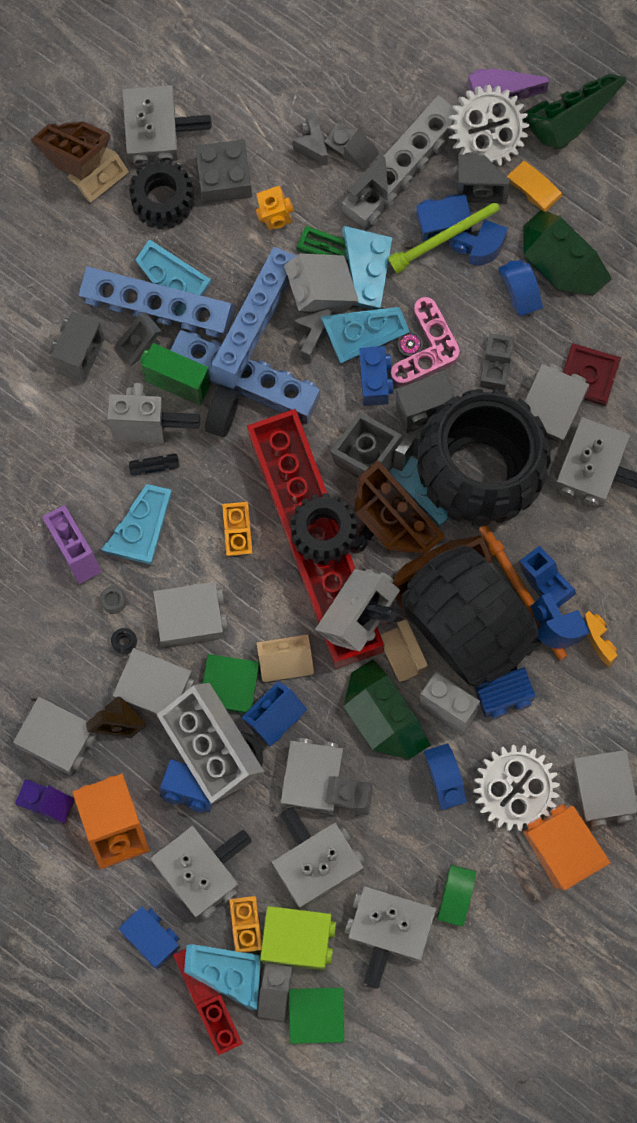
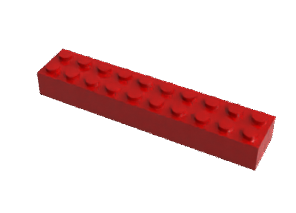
(291, 478)

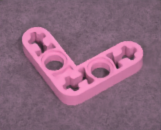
(434, 353)

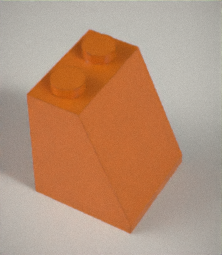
(110, 821)
(565, 847)

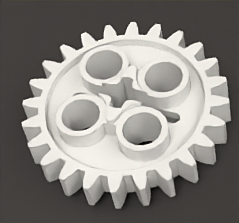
(482, 104)
(498, 772)

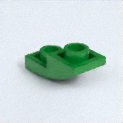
(456, 895)

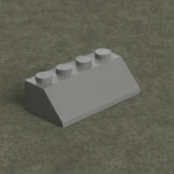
(210, 742)

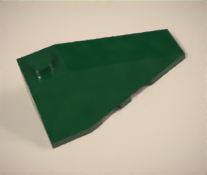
(566, 118)

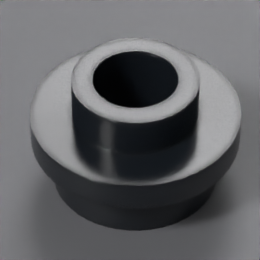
(123, 633)

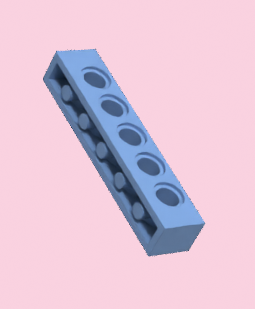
(96, 280)
(251, 320)
(308, 394)

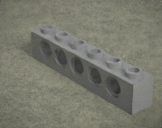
(403, 150)

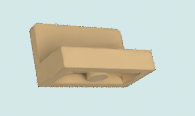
(103, 176)
(404, 652)
(285, 658)

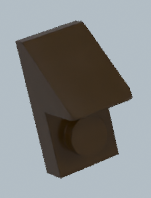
(116, 720)

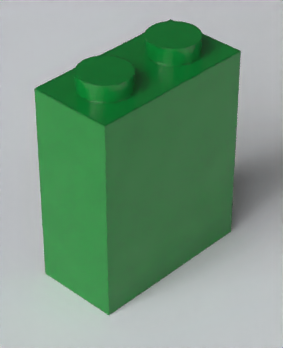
(175, 373)

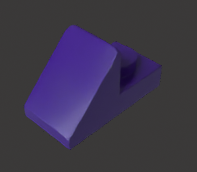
(45, 801)

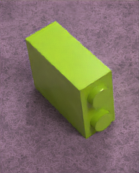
(297, 938)

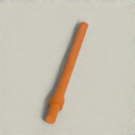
(497, 550)

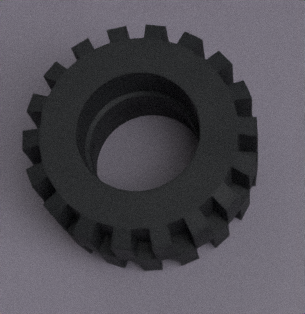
(161, 175)
(323, 508)

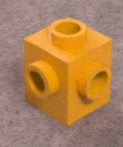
(274, 208)

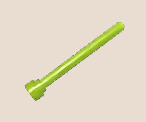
(401, 260)

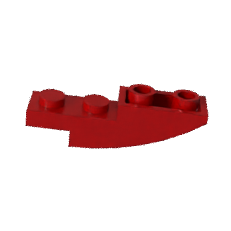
(211, 1010)

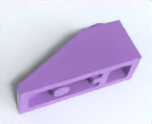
(519, 84)
(72, 544)

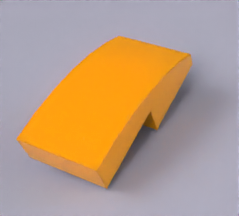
(535, 186)
(237, 528)
(597, 629)
(245, 924)

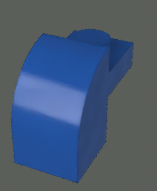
(484, 247)
(522, 286)
(544, 576)
(555, 629)
(445, 776)

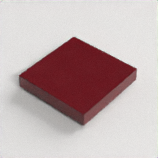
(597, 369)

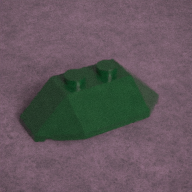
(563, 255)
(383, 714)

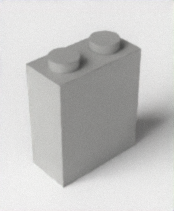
(321, 282)
(556, 400)
(190, 614)
(151, 683)
(449, 703)
(55, 736)
(309, 775)
(605, 788)

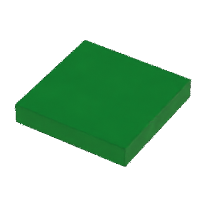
(232, 681)
(316, 1015)

